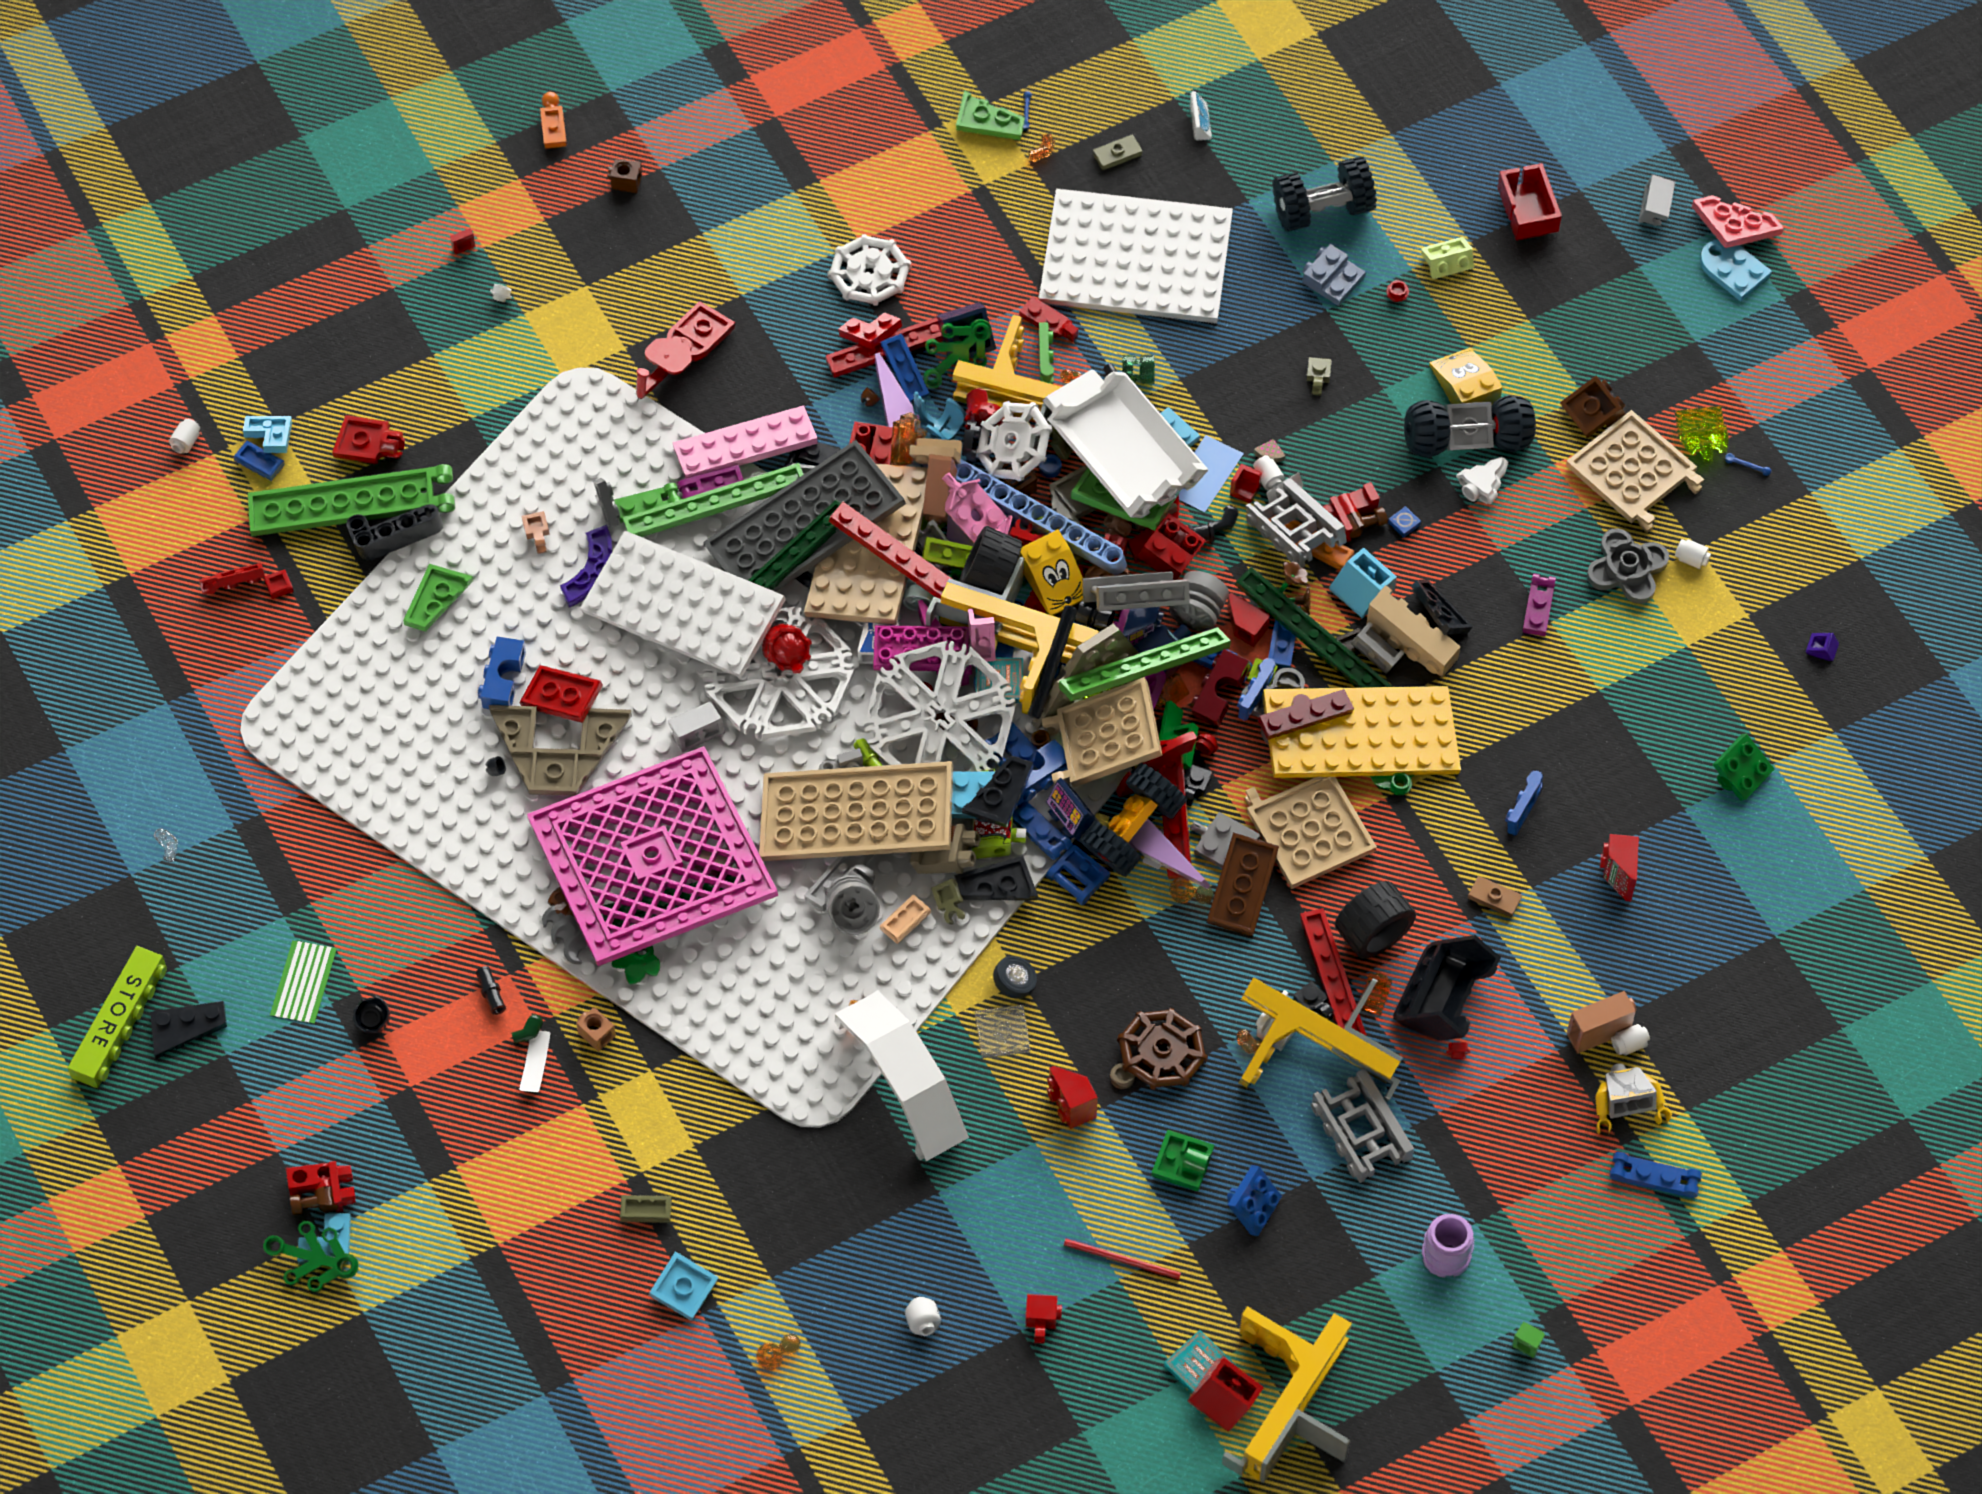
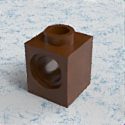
(625, 175)

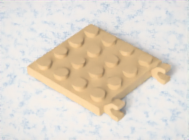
(1633, 468)
(1106, 733)
(1312, 828)

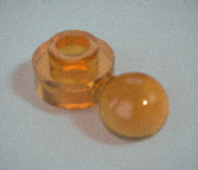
(1200, 893)
(789, 1344)

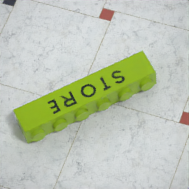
(117, 1017)

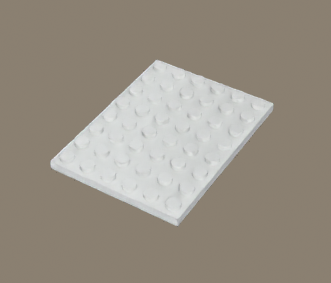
(1136, 256)

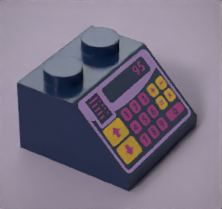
(1142, 623)
(1070, 810)

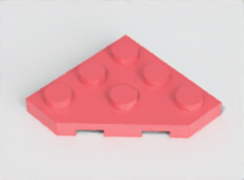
(1735, 223)

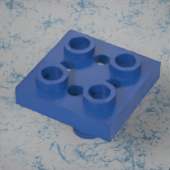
(1250, 1197)

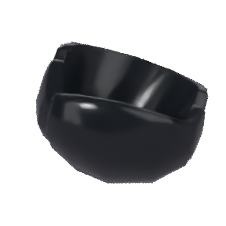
(371, 1015)

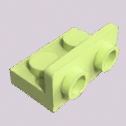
(1448, 257)

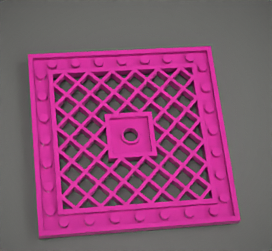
(691, 769)

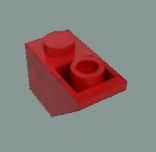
(1247, 620)

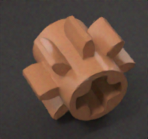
(1117, 525)

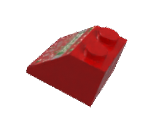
(1620, 863)

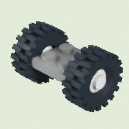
(1354, 190)

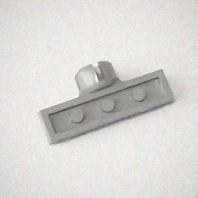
(840, 867)

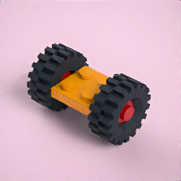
(1151, 794)

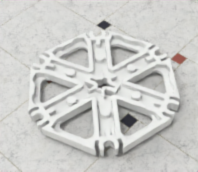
(791, 685)
(946, 695)

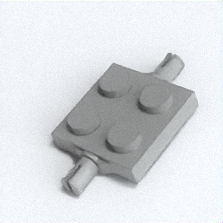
(1217, 837)

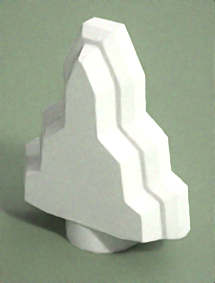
(1483, 481)

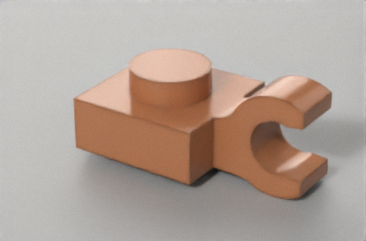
(536, 527)

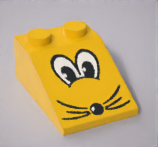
(1466, 378)
(1052, 572)

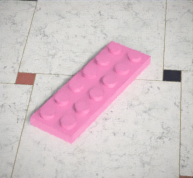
(745, 442)

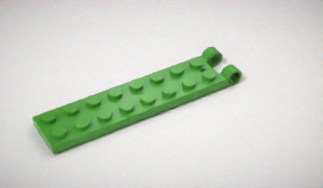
(340, 499)

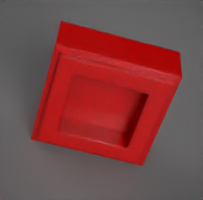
(462, 241)
(278, 584)

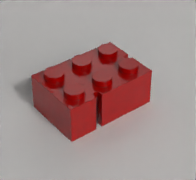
(1529, 204)

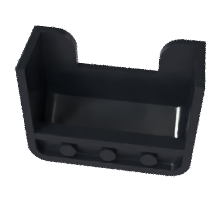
(1442, 985)

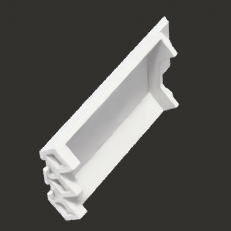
(1124, 441)

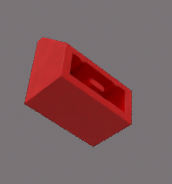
(874, 440)
(1171, 547)
(1073, 1096)
(1225, 1393)

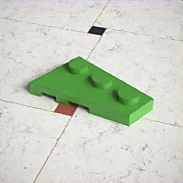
(982, 118)
(435, 595)

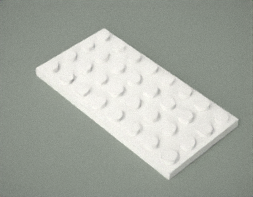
(683, 604)

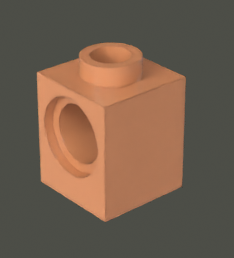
(599, 1037)

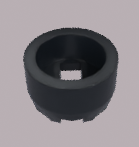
(495, 766)

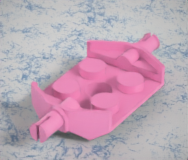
(969, 497)

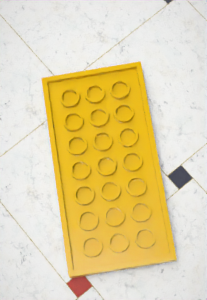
(1385, 735)

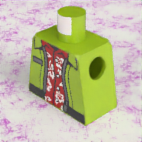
(996, 839)

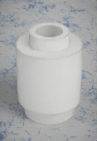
(184, 436)
(1270, 472)
(1692, 553)
(1630, 1040)

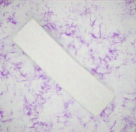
(535, 1062)

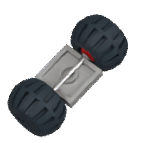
(1434, 428)

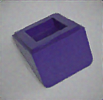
(1822, 646)

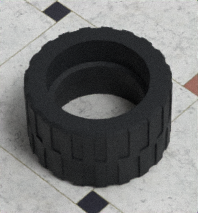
(991, 561)
(1375, 919)

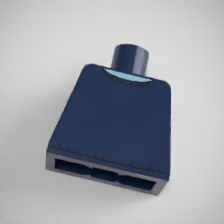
(1161, 637)

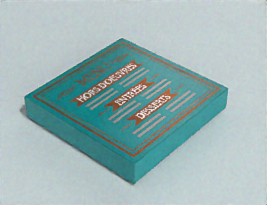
(1008, 668)
(1193, 1360)

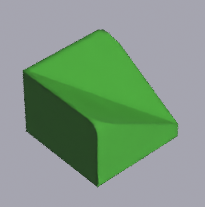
(1528, 1339)

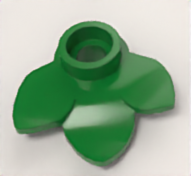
(1390, 782)
(637, 965)

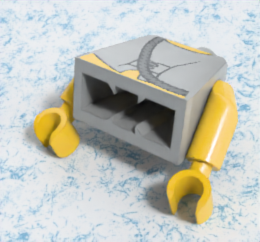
(1628, 1093)

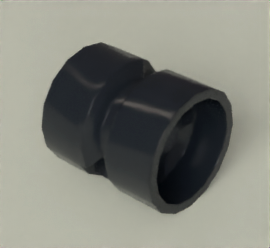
(1090, 617)

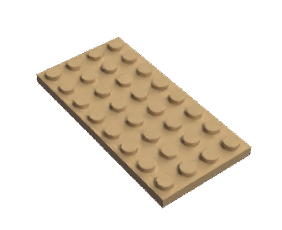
(855, 581)
(856, 811)

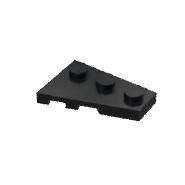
(1440, 609)
(1002, 793)
(998, 881)
(181, 1025)

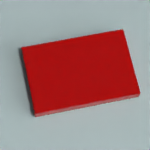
(561, 693)

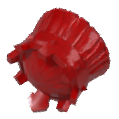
(979, 408)
(786, 647)

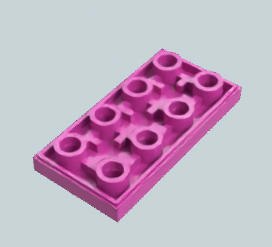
(901, 639)

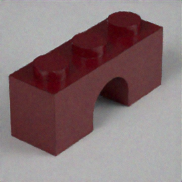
(1227, 670)

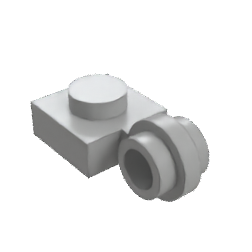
(845, 760)

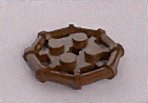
(1157, 1060)

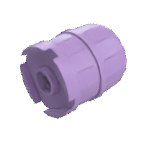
(1448, 1246)

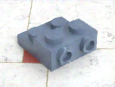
(1332, 274)

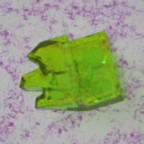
(1702, 430)

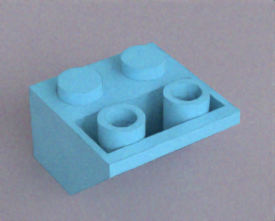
(1362, 581)

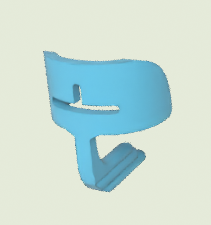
(951, 410)

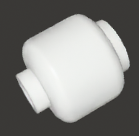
(922, 1316)

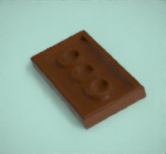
(1242, 884)

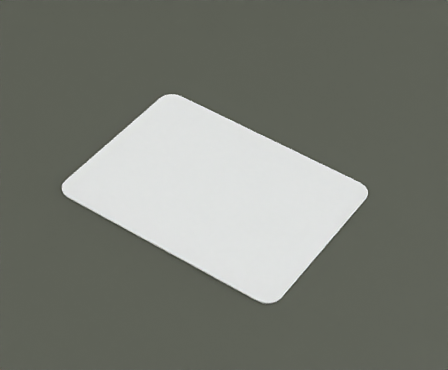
(399, 743)

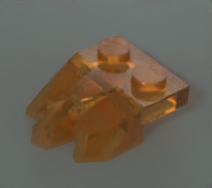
(905, 433)

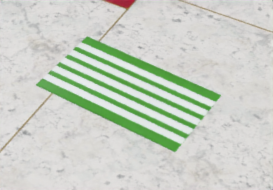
(303, 981)

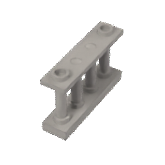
(1135, 591)

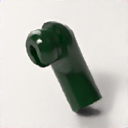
(530, 1029)

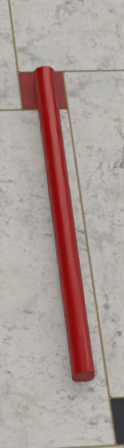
(1123, 1259)

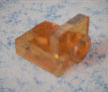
(1379, 994)

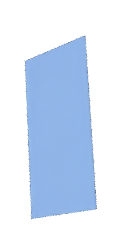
(1220, 463)

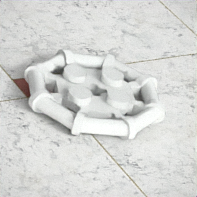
(872, 259)
(1022, 448)

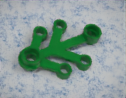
(958, 349)
(315, 1258)

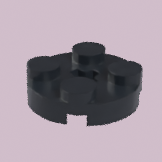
(969, 443)

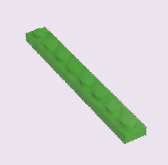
(711, 502)
(1144, 664)

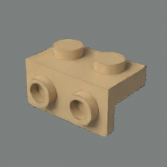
(926, 446)

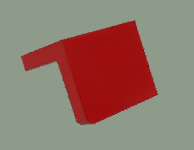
(1245, 483)

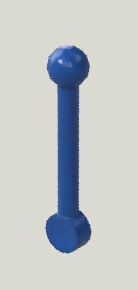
(1027, 95)
(1731, 458)

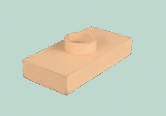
(905, 919)

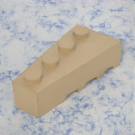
(1411, 633)

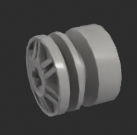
(1206, 601)
(860, 914)

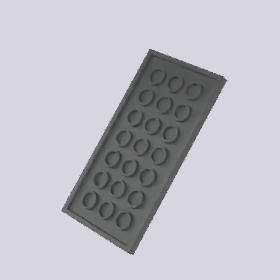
(770, 526)

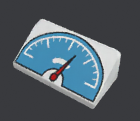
(1200, 117)

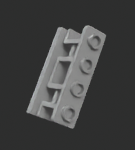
(1306, 510)
(1378, 1115)

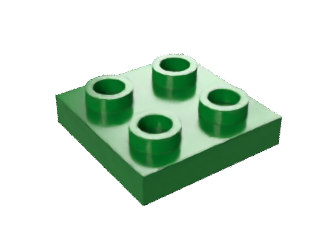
(1742, 767)
(1182, 1160)

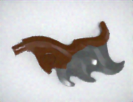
(564, 926)

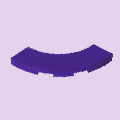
(599, 552)

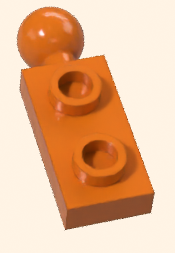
(552, 121)

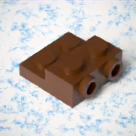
(1593, 406)

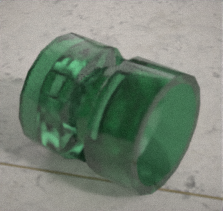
(1146, 368)

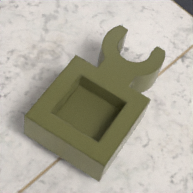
(947, 897)

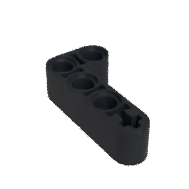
(393, 533)

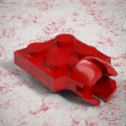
(367, 440)

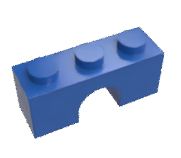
(504, 656)
(1048, 761)

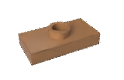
(1495, 896)

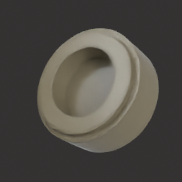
(1120, 1078)

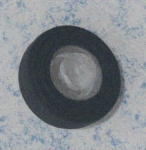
(1014, 977)

